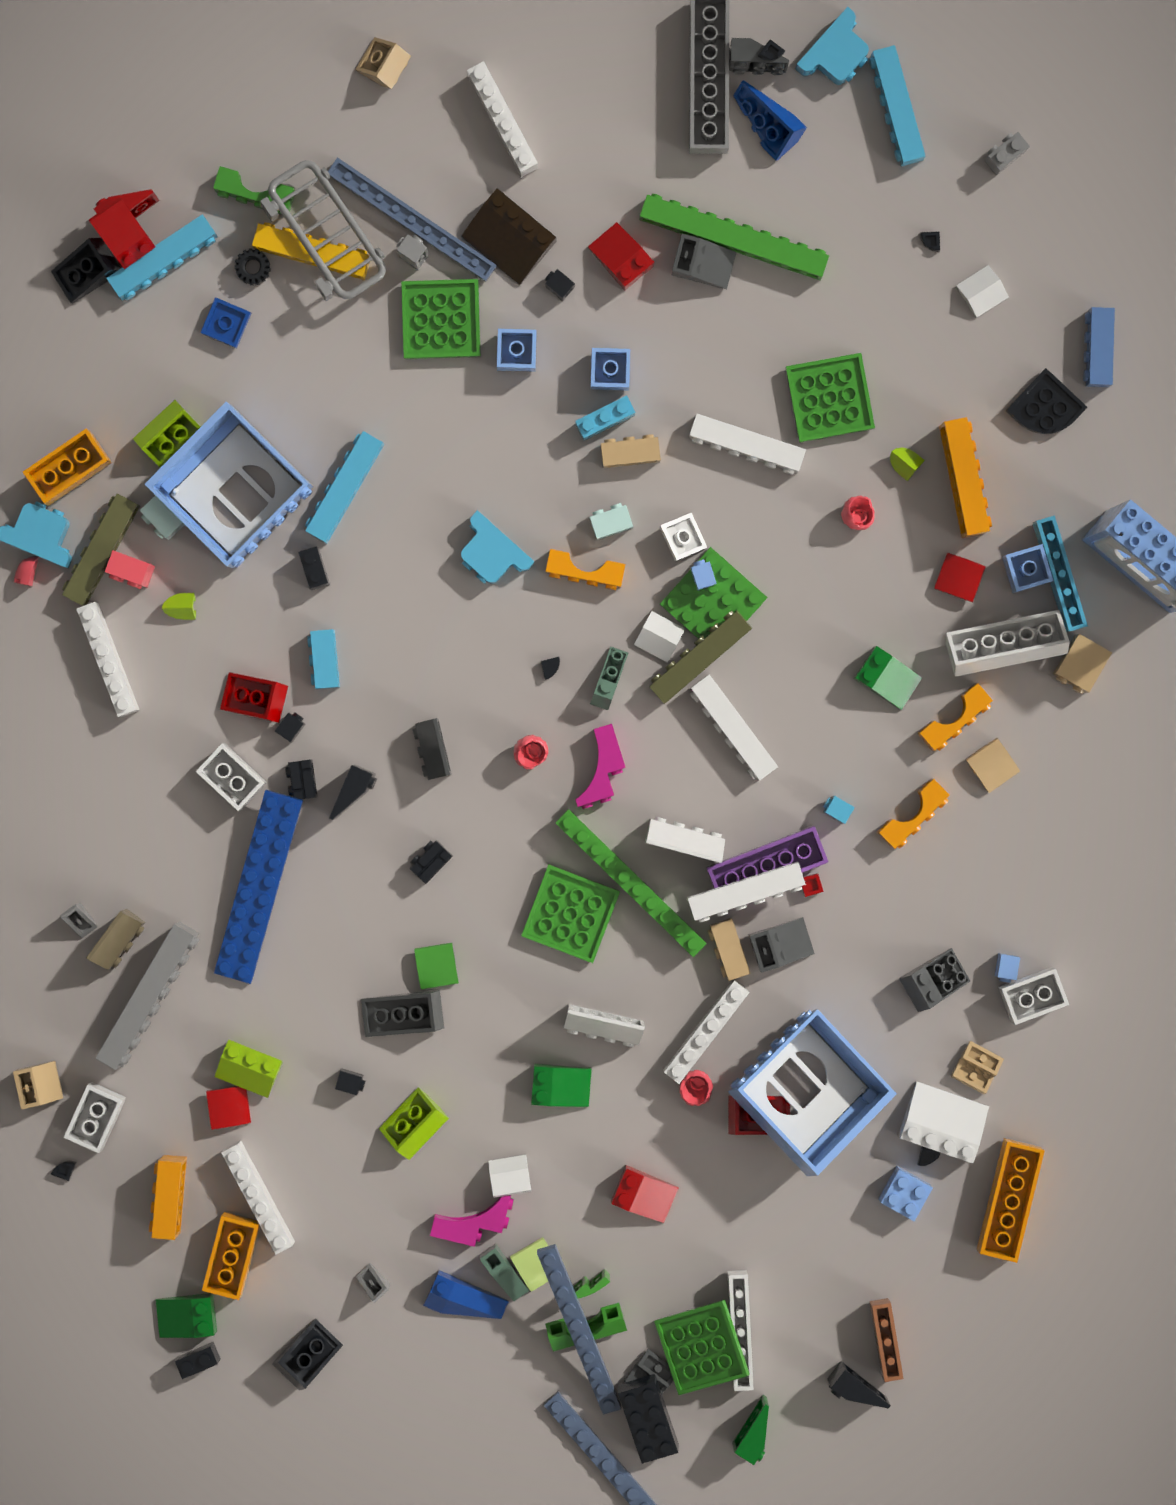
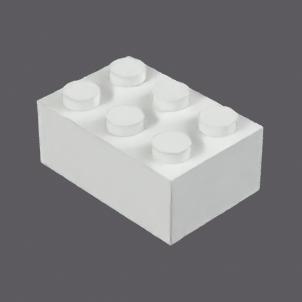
(231, 777)
(1033, 995)
(94, 1117)

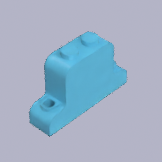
(836, 51)
(39, 533)
(492, 552)

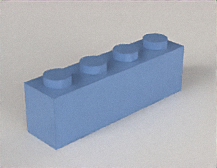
(1099, 347)

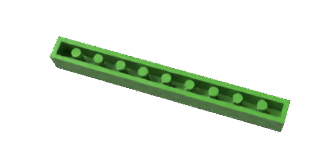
(734, 237)
(631, 883)

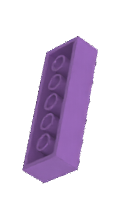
(797, 847)

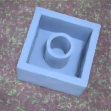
(516, 350)
(610, 369)
(1027, 568)
(905, 1193)

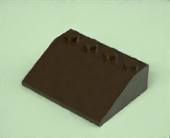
(508, 236)

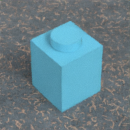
(838, 809)

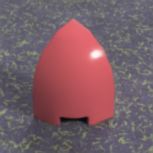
(26, 571)

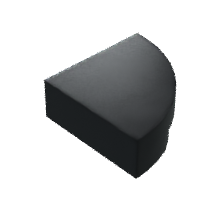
(771, 51)
(931, 240)
(550, 667)
(927, 1156)
(64, 1170)

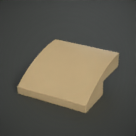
(992, 765)
(977, 1067)

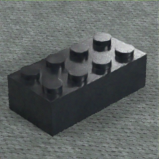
(648, 1418)

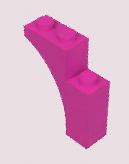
(609, 761)
(466, 1229)

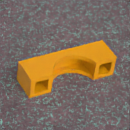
(561, 565)
(974, 701)
(931, 796)

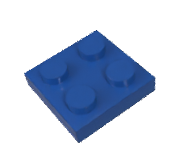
(226, 322)

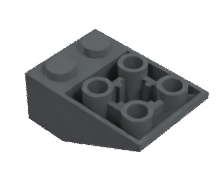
(744, 58)
(703, 262)
(781, 944)
(934, 980)

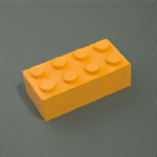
(67, 467)
(168, 1197)
(231, 1256)

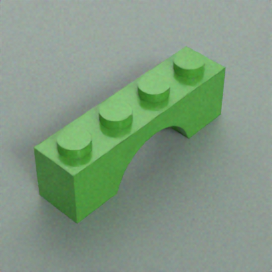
(229, 184)
(605, 1323)

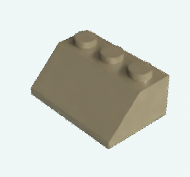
(116, 940)

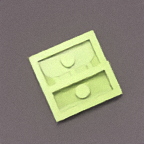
(529, 1265)

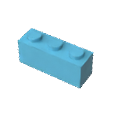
(605, 418)
(324, 659)

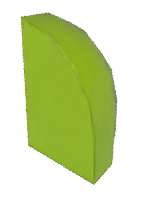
(905, 462)
(180, 606)

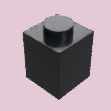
(559, 284)
(290, 726)
(350, 1082)

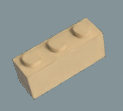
(630, 451)
(728, 949)

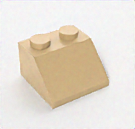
(383, 62)

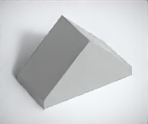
(79, 920)
(373, 1282)

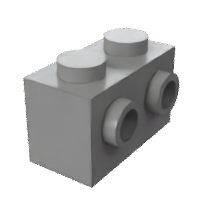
(1007, 153)
(412, 250)

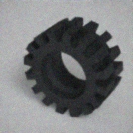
(252, 255)

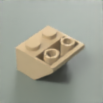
(38, 1084)

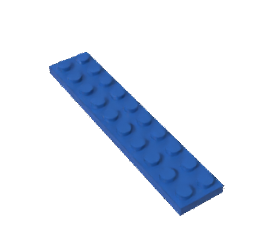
(258, 886)

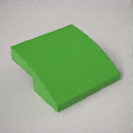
(436, 965)
(586, 1287)

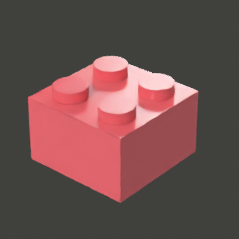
(131, 569)

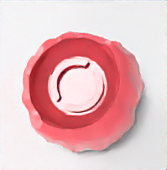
(858, 513)
(530, 751)
(696, 1088)

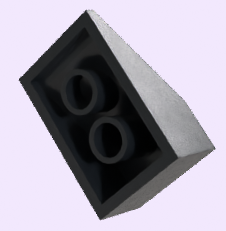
(85, 269)
(354, 787)
(307, 1355)
(854, 1388)

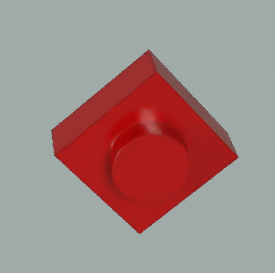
(812, 886)

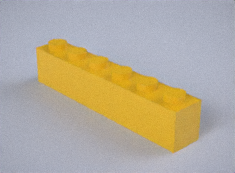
(287, 245)

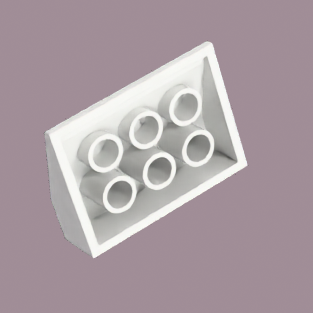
(685, 840)
(603, 1024)
(944, 1122)

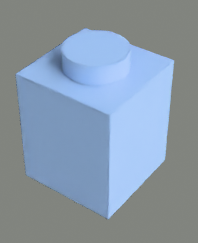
(703, 574)
(1007, 967)

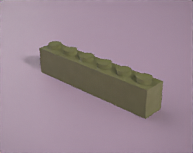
(96, 556)
(701, 656)

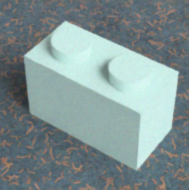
(163, 519)
(611, 521)

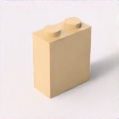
(1082, 664)

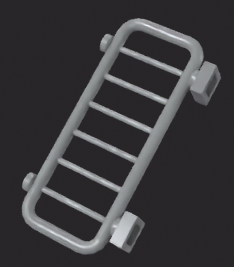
(277, 204)

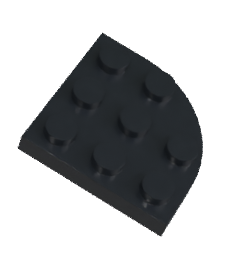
(1046, 405)

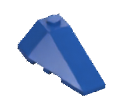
(772, 122)
(458, 1297)

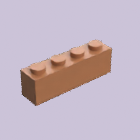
(886, 1340)

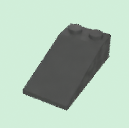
(402, 1013)

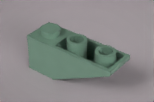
(609, 678)
(503, 1272)

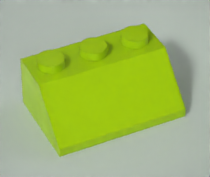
(166, 433)
(248, 1068)
(413, 1123)

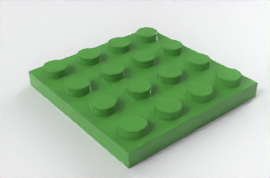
(441, 319)
(830, 397)
(705, 607)
(570, 913)
(701, 1347)

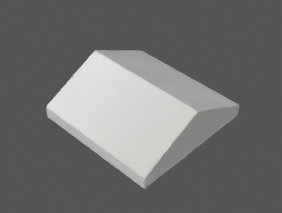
(982, 291)
(683, 537)
(659, 636)
(509, 1176)

